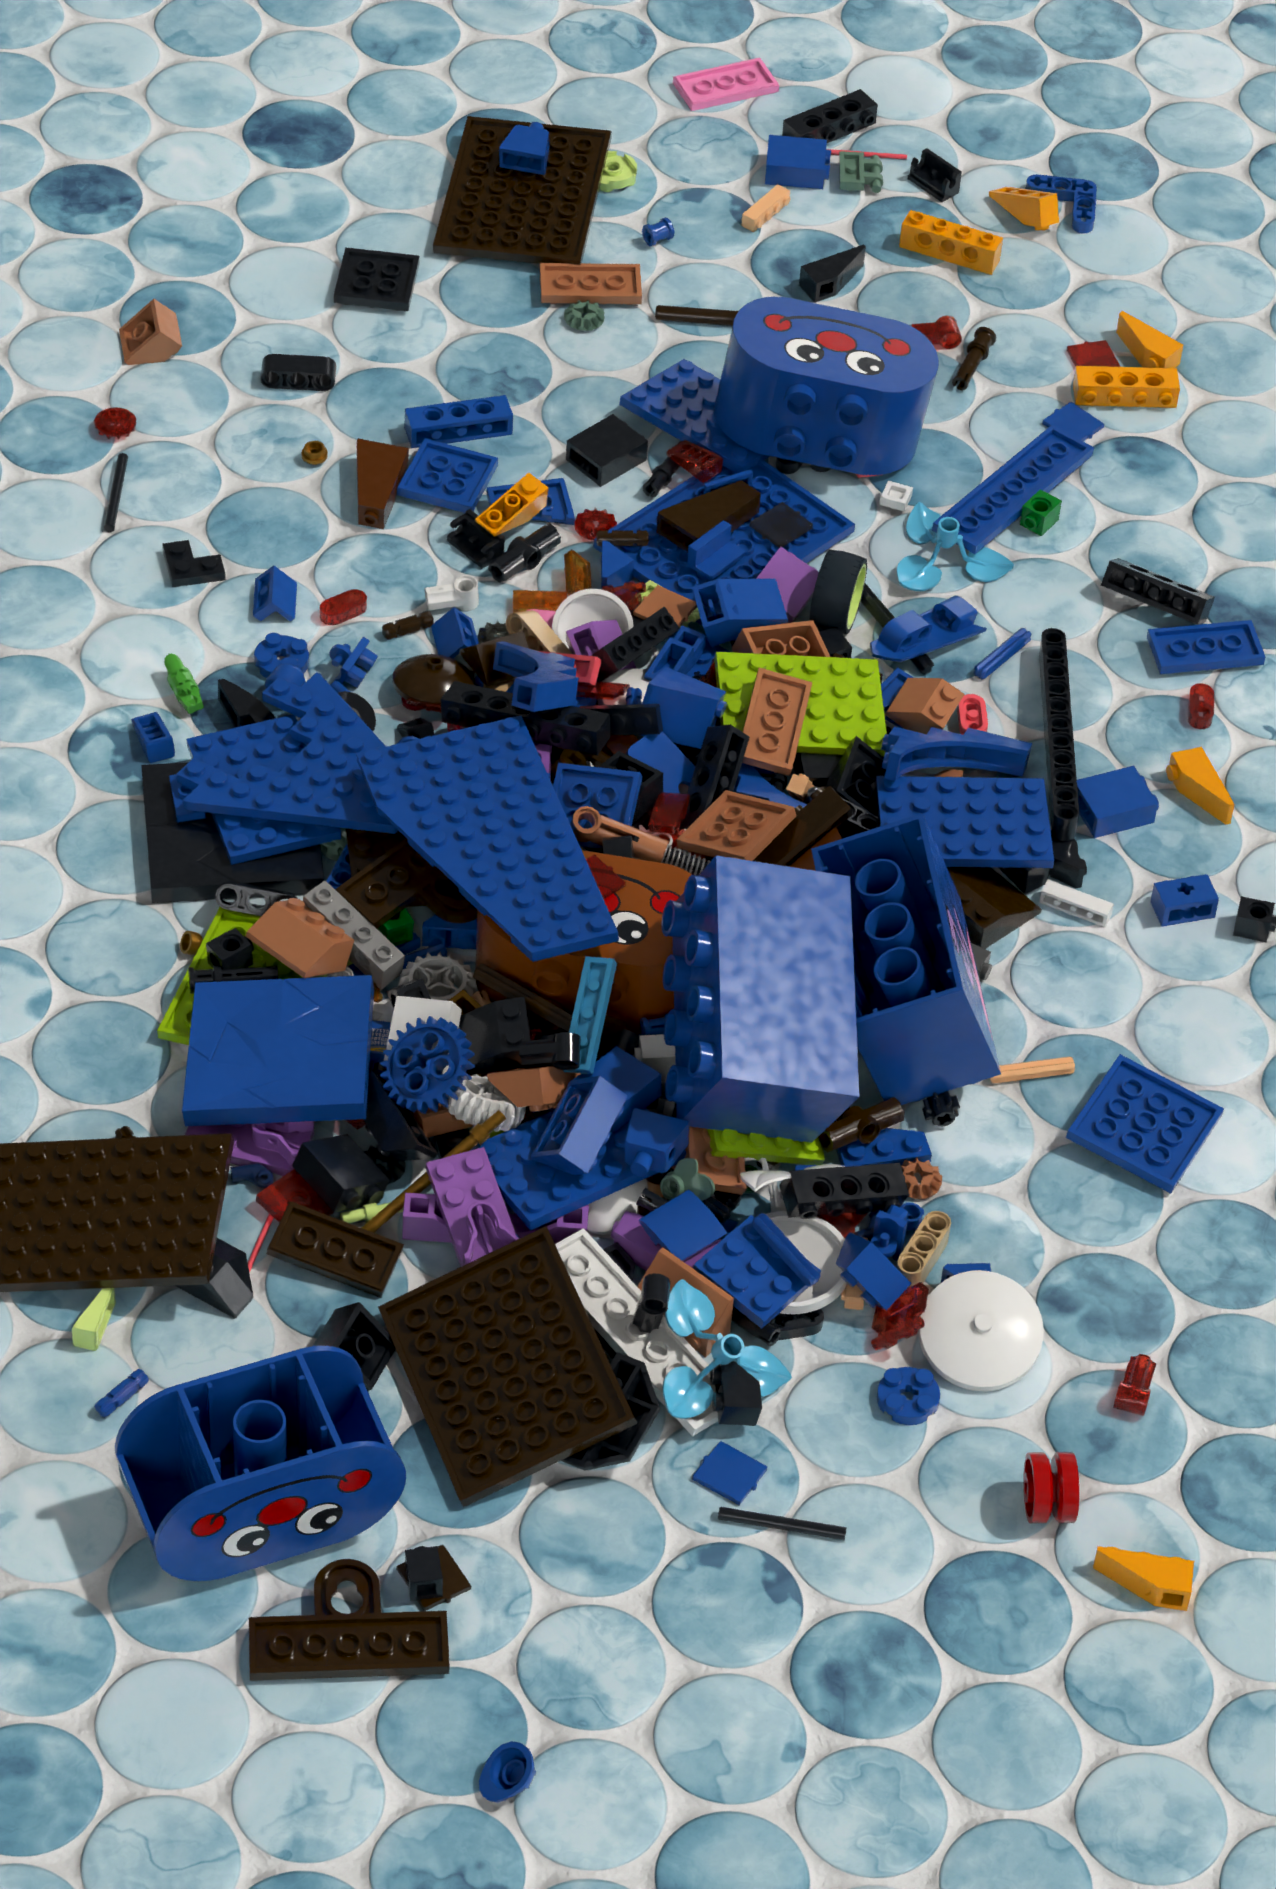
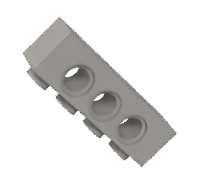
(371, 949)

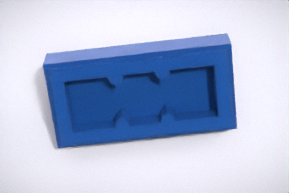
(180, 792)

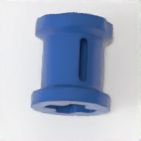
(658, 231)
(652, 1026)

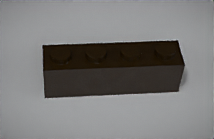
(811, 823)

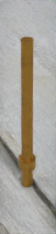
(478, 1134)

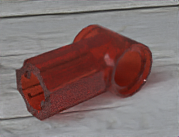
(942, 332)
(1134, 1389)

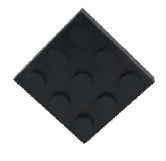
(376, 279)

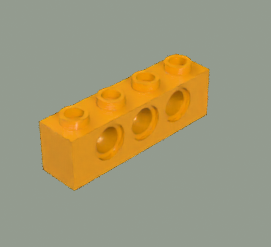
(950, 242)
(1126, 386)

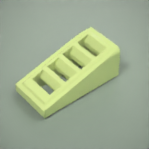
(92, 1323)

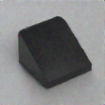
(418, 728)

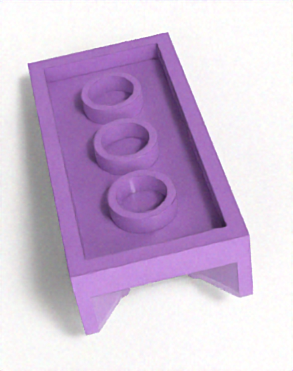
(263, 1143)
(471, 1204)

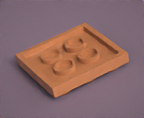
(736, 827)

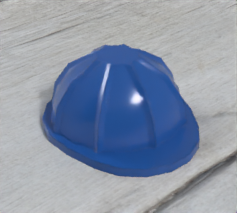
(507, 1772)

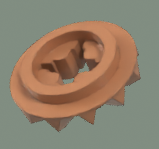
(930, 1182)

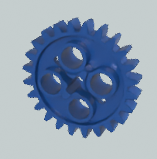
(427, 1065)

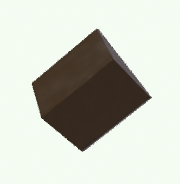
(481, 658)

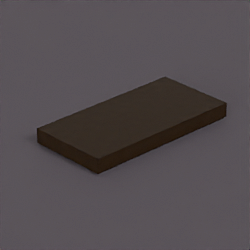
(335, 1249)

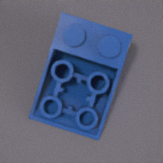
(737, 604)

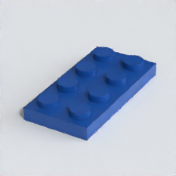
(1205, 647)

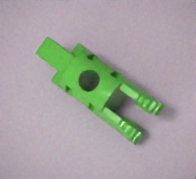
(183, 684)

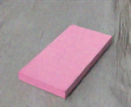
(725, 84)

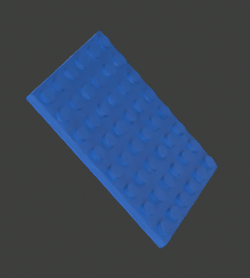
(667, 563)

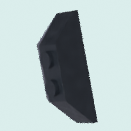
(394, 1126)
(228, 1283)
(644, 1405)

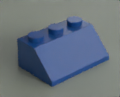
(580, 1125)

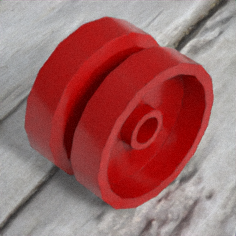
(1051, 1487)

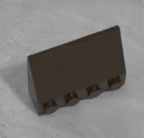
(990, 904)

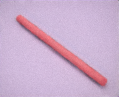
(869, 154)
(260, 1241)

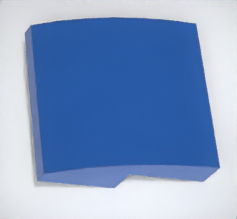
(683, 1226)

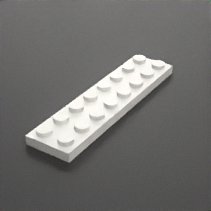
(611, 1304)

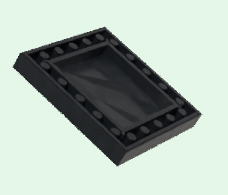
(190, 858)

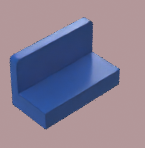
(714, 552)
(274, 593)
(453, 633)

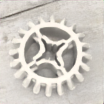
(440, 976)
(481, 1102)

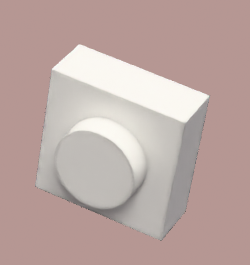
(896, 496)

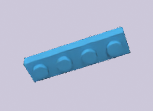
(591, 1008)

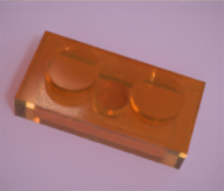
(576, 572)
(540, 600)

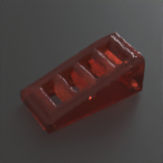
(704, 468)

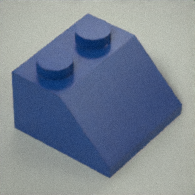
(871, 1271)

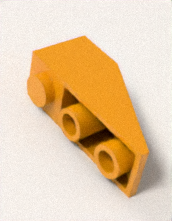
(515, 506)
(1154, 1578)

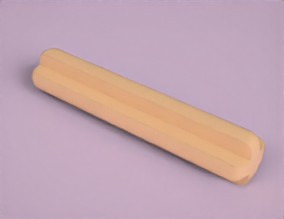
(1034, 1069)

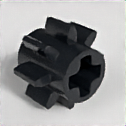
(941, 1108)

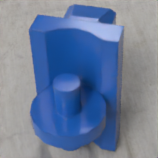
(344, 657)
(890, 1231)

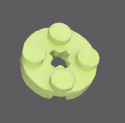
(623, 172)

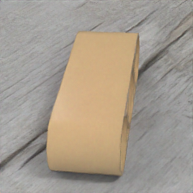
(536, 631)
(925, 1247)

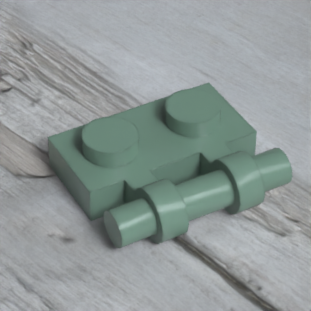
(852, 171)

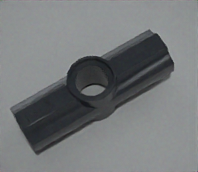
(524, 553)

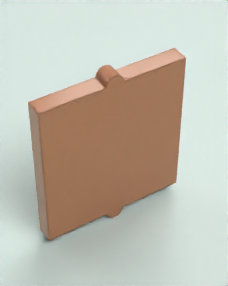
(660, 597)

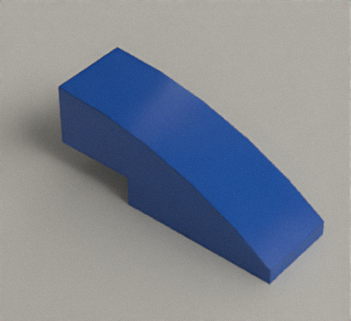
(679, 652)

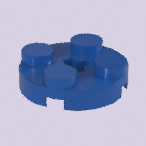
(277, 645)
(911, 1380)

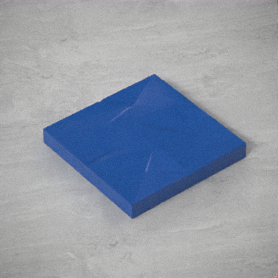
(279, 1051)

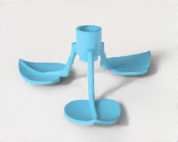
(920, 575)
(682, 1389)

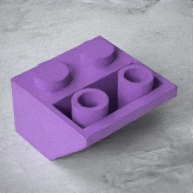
(592, 637)

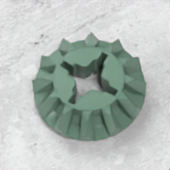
(592, 320)

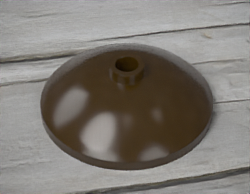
(429, 677)

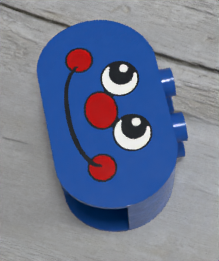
(825, 385)
(258, 1463)

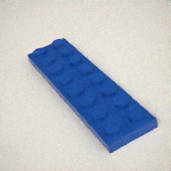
(1002, 495)

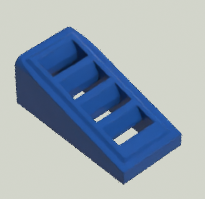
(155, 740)

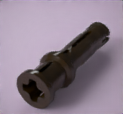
(977, 351)

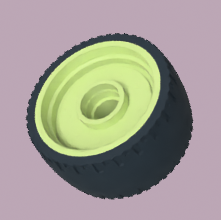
(838, 590)

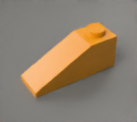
(1028, 206)
(1147, 344)
(1200, 783)

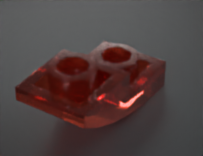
(668, 812)

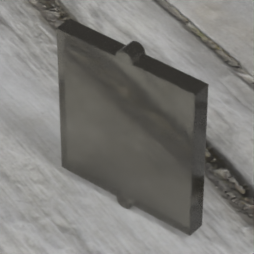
(781, 525)

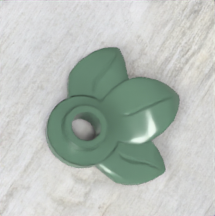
(687, 1178)

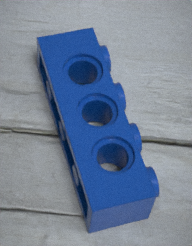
(459, 421)

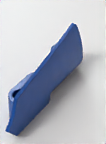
(919, 634)

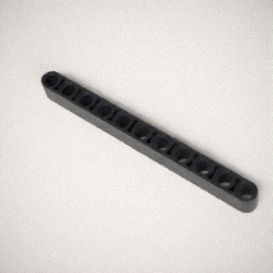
(1058, 735)

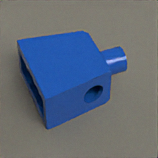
(526, 149)
(654, 1141)

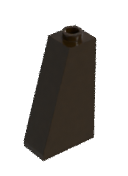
(695, 517)

